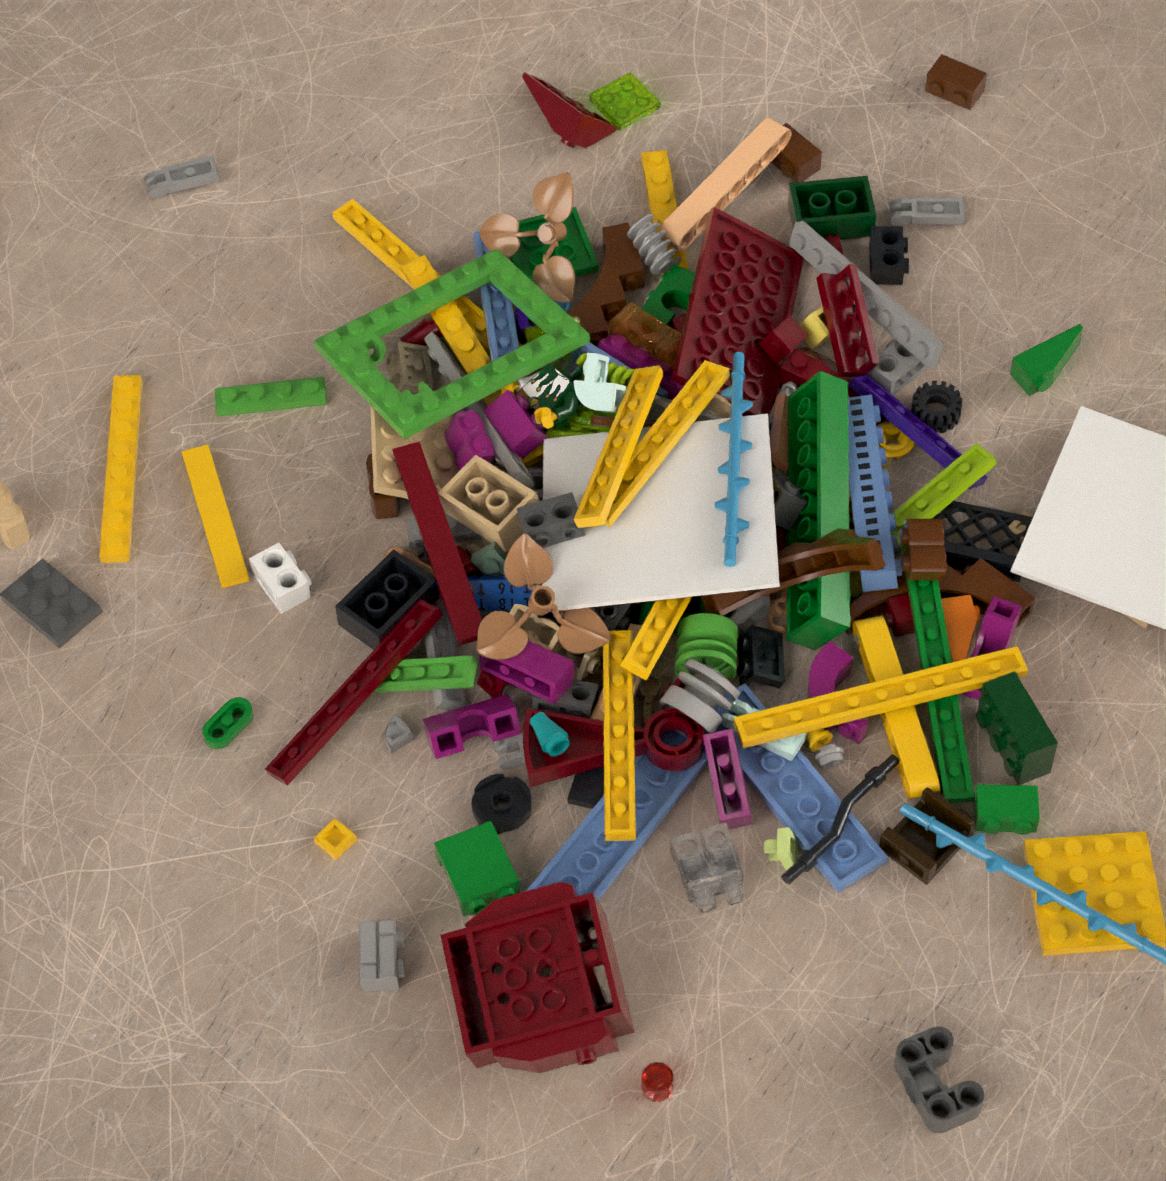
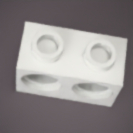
(277, 579)

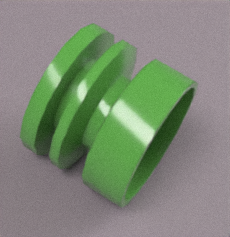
(708, 640)

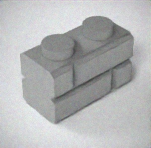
(379, 955)

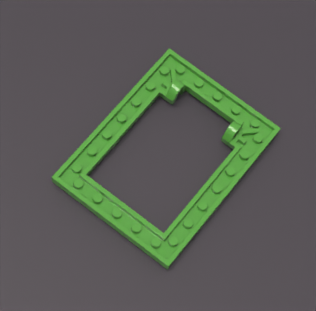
(408, 413)

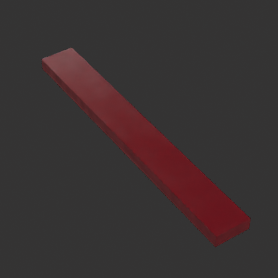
(438, 542)
(353, 692)

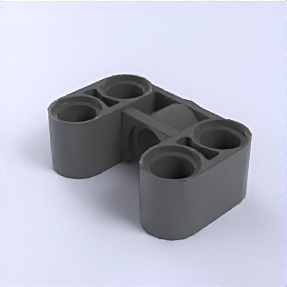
(925, 1087)

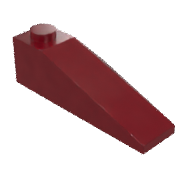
(568, 116)
(805, 363)

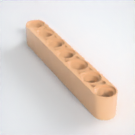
(725, 182)

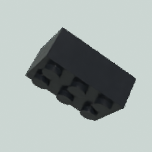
(385, 598)

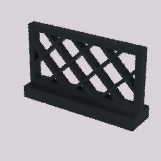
(966, 553)

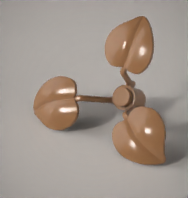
(555, 199)
(503, 638)

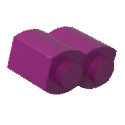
(467, 438)

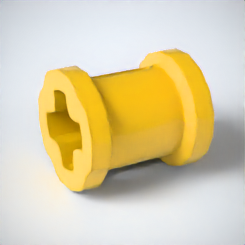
(818, 739)

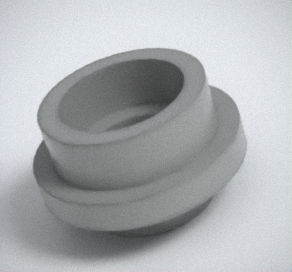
(830, 756)

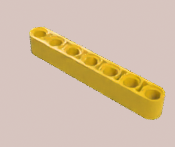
(900, 725)

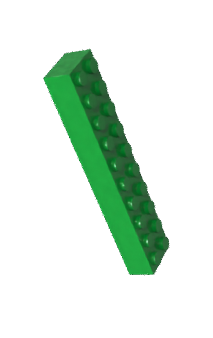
(820, 468)

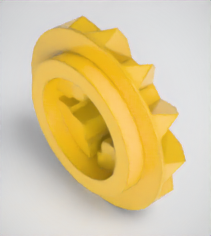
(904, 443)

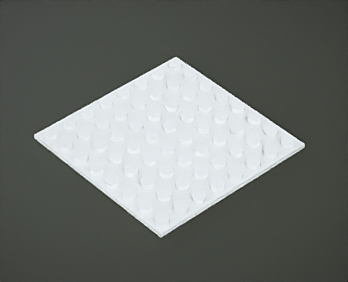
(1104, 519)
(670, 532)

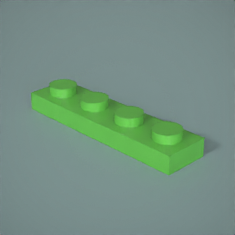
(270, 396)
(431, 674)

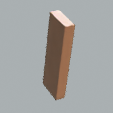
(779, 433)

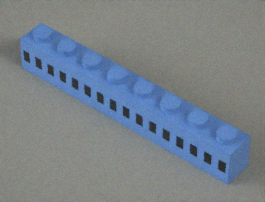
(868, 492)

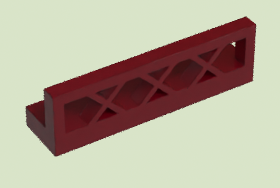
(844, 324)

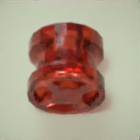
(657, 1074)

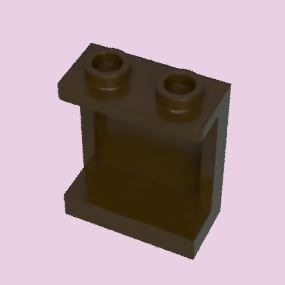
(915, 847)

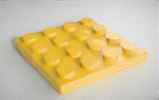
(1117, 882)

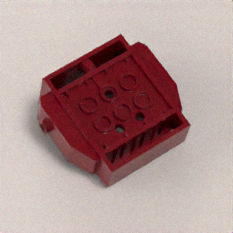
(550, 1017)

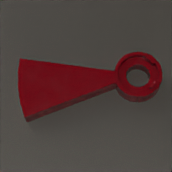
(587, 745)

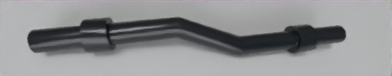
(808, 859)

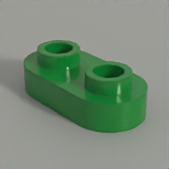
(225, 723)

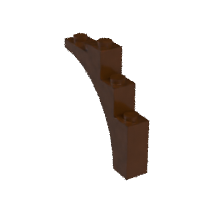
(619, 273)
(800, 562)
(979, 581)

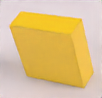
(335, 839)

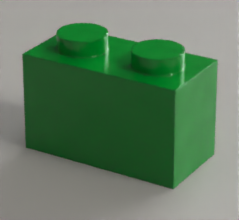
(1006, 808)

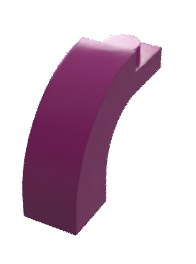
(996, 631)
(825, 675)

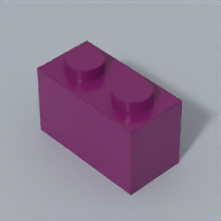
(515, 423)

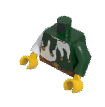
(550, 394)

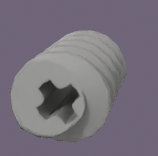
(651, 246)

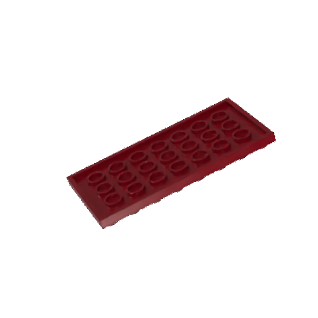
(737, 298)

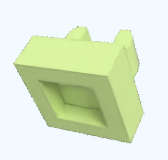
(783, 848)

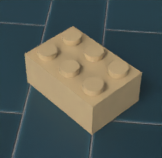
(487, 501)

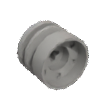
(702, 693)

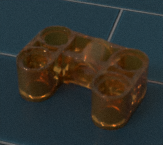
(646, 333)

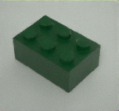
(834, 206)
(1016, 728)

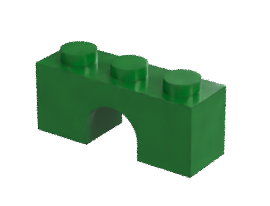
(672, 291)

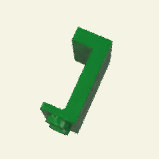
(477, 867)

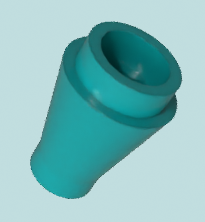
(549, 734)

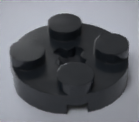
(506, 788)

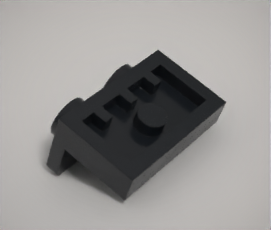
(761, 657)

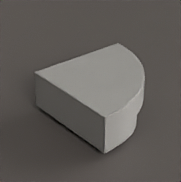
(397, 734)

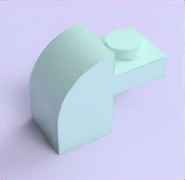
(594, 390)

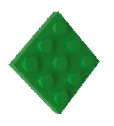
(573, 247)

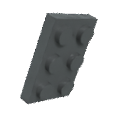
(50, 603)

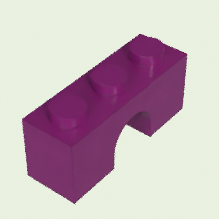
(489, 718)

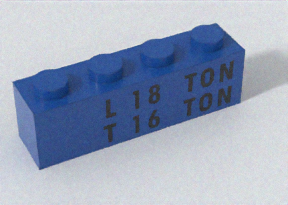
(496, 593)

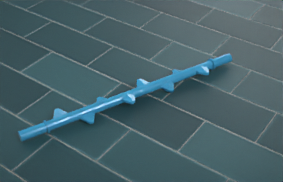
(732, 466)
(1044, 891)

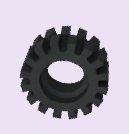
(942, 395)

